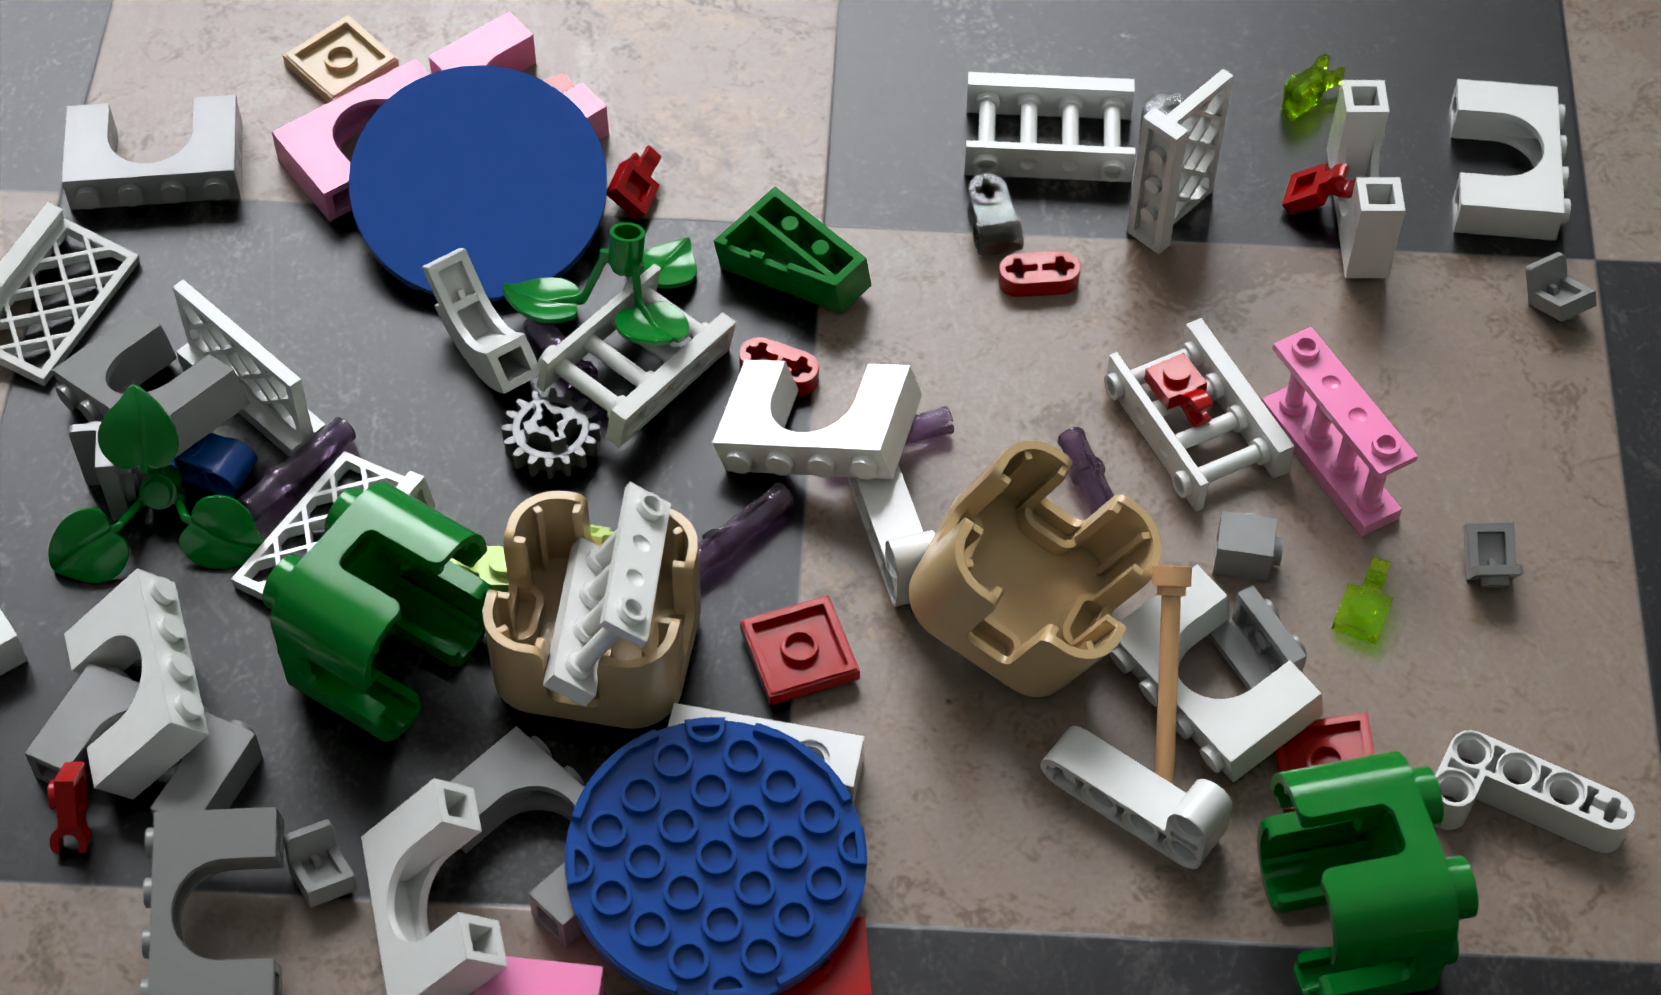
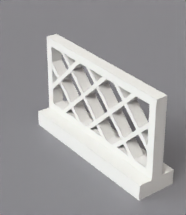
(1177, 161)
(29, 256)
(273, 390)
(323, 492)

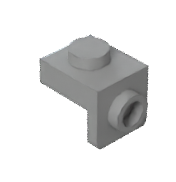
(1554, 291)
(1491, 553)
(318, 863)

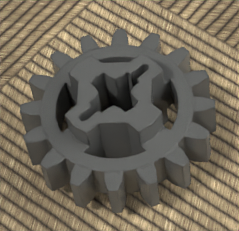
(551, 433)

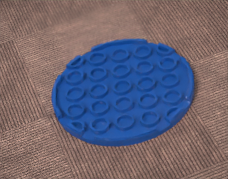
(480, 167)
(715, 860)

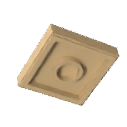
(340, 59)

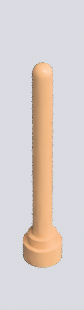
(1171, 584)

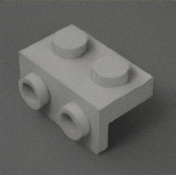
(118, 484)
(1256, 639)

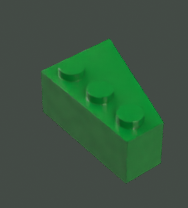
(793, 253)

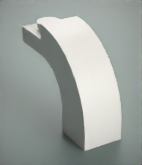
(488, 345)

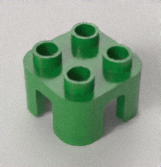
(372, 578)
(1372, 855)

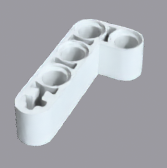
(892, 530)
(1139, 800)
(1599, 829)

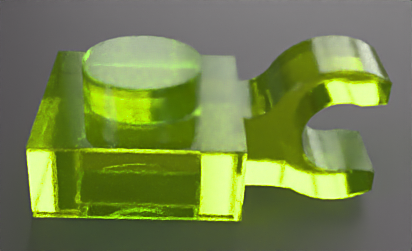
(1306, 88)
(1364, 607)

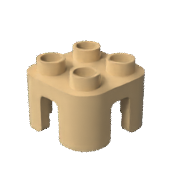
(1026, 581)
(633, 682)

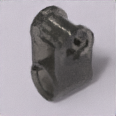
(993, 217)

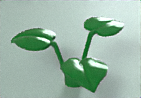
(655, 324)
(143, 435)

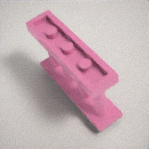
(1338, 432)

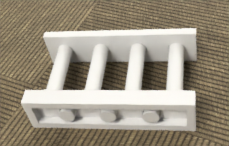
(1057, 97)
(1228, 386)
(652, 389)
(607, 595)

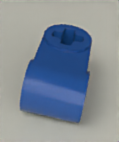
(216, 464)

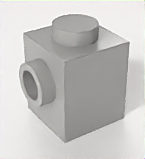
(1246, 546)

